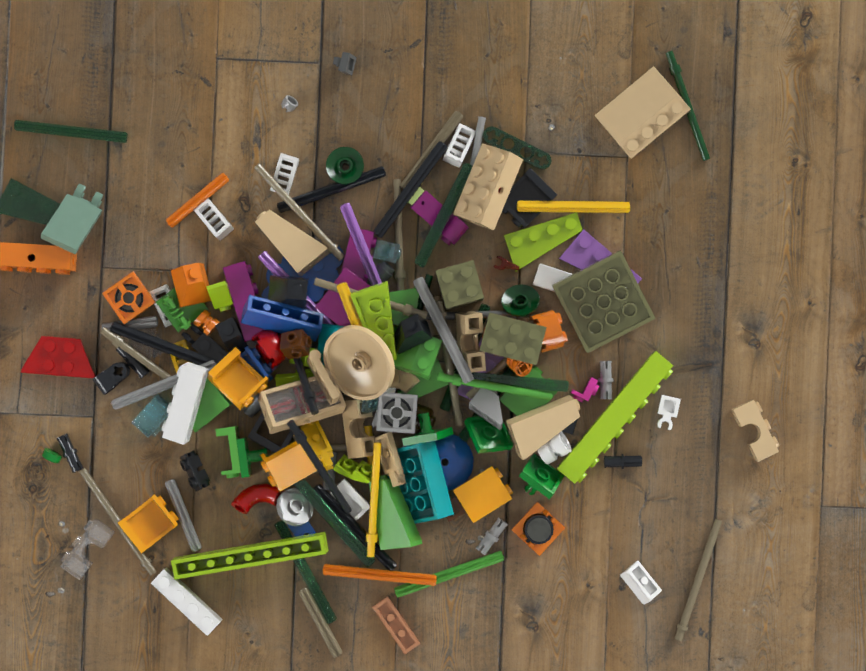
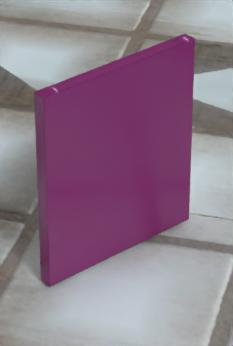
(331, 302)

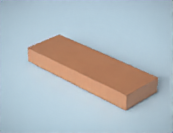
(396, 625)

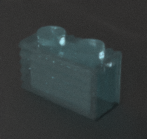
(152, 416)

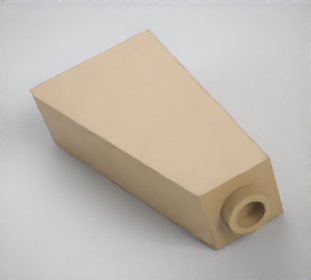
(294, 244)
(541, 424)

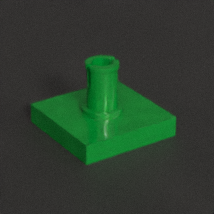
(427, 433)
(486, 436)
(247, 456)
(540, 477)

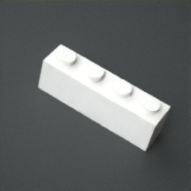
(185, 403)
(186, 601)

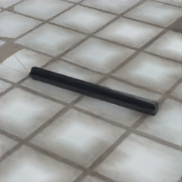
(332, 189)
(410, 189)
(159, 344)
(354, 527)

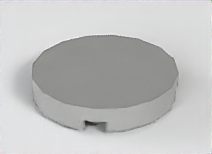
(294, 507)

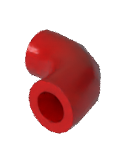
(255, 494)

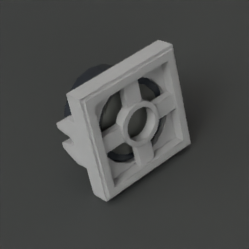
(397, 413)

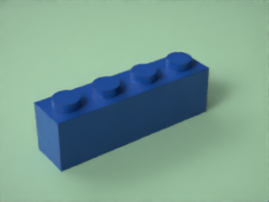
(281, 317)

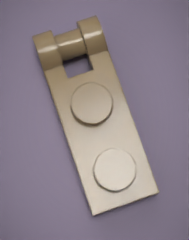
(323, 377)

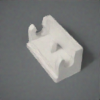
(355, 500)

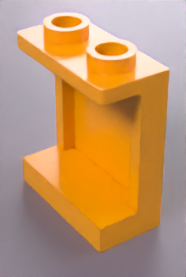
(237, 379)
(287, 466)
(483, 493)
(148, 523)

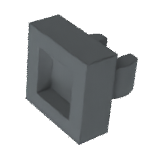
(345, 63)

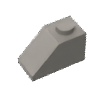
(487, 406)

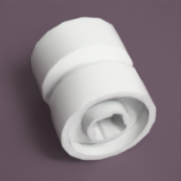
(556, 446)

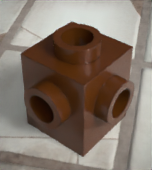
(295, 344)

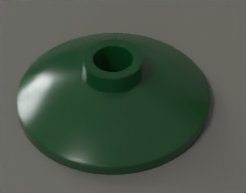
(344, 156)
(520, 300)

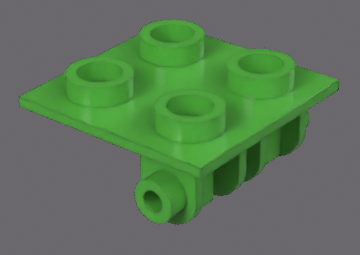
(179, 317)

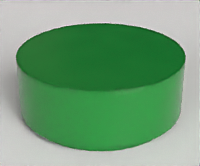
(51, 455)

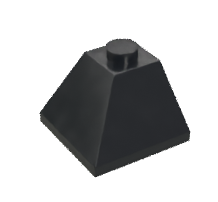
(289, 290)

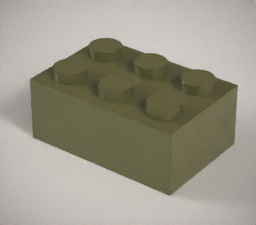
(512, 338)

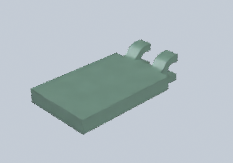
(73, 220)

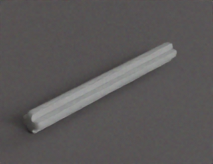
(443, 330)
(152, 389)

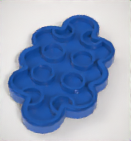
(323, 270)

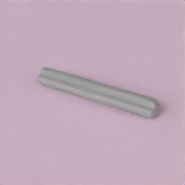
(183, 515)

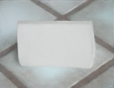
(547, 276)
(640, 582)

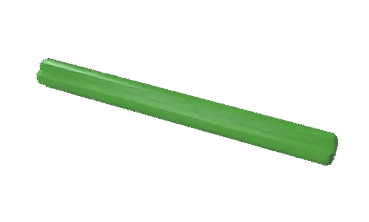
(453, 572)

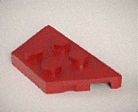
(59, 358)

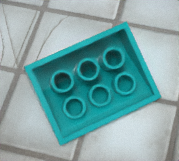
(425, 482)

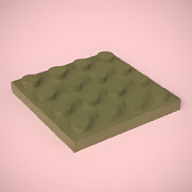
(603, 301)

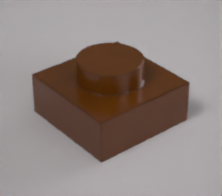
(457, 509)

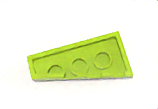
(537, 240)
(375, 312)

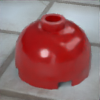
(269, 347)

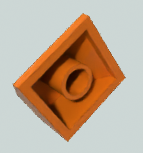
(191, 284)

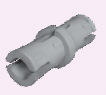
(605, 380)
(491, 536)

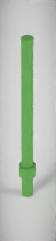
(456, 380)

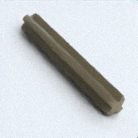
(320, 622)

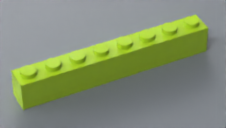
(614, 417)
(249, 555)

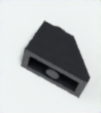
(411, 333)
(231, 335)

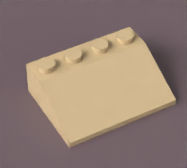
(642, 112)

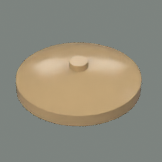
(359, 362)

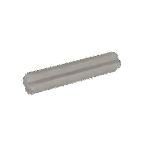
(138, 323)

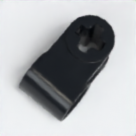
(109, 379)

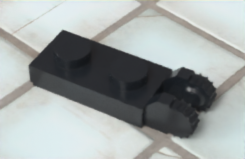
(205, 344)

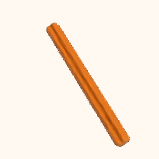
(377, 574)

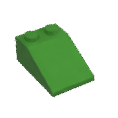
(419, 359)

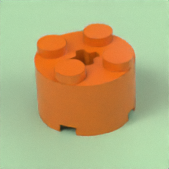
(554, 336)

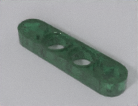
(518, 145)

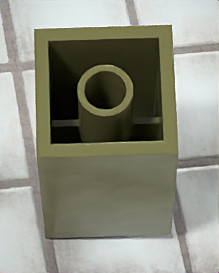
(459, 285)

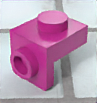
(590, 389)

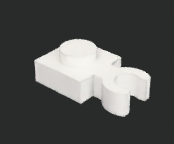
(668, 408)

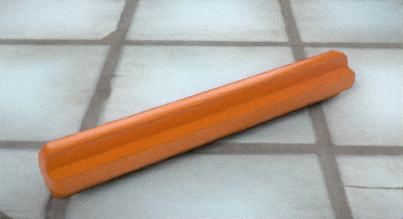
(195, 201)

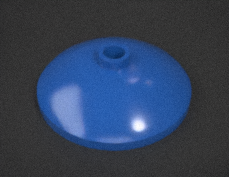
(459, 458)

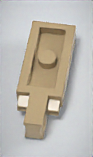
(390, 459)

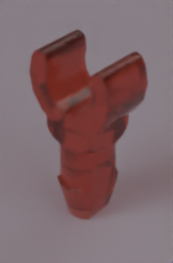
(506, 265)

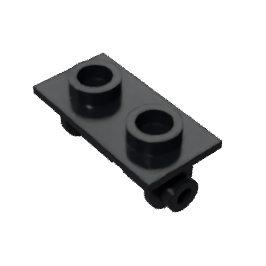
(196, 478)

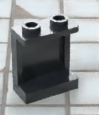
(527, 188)

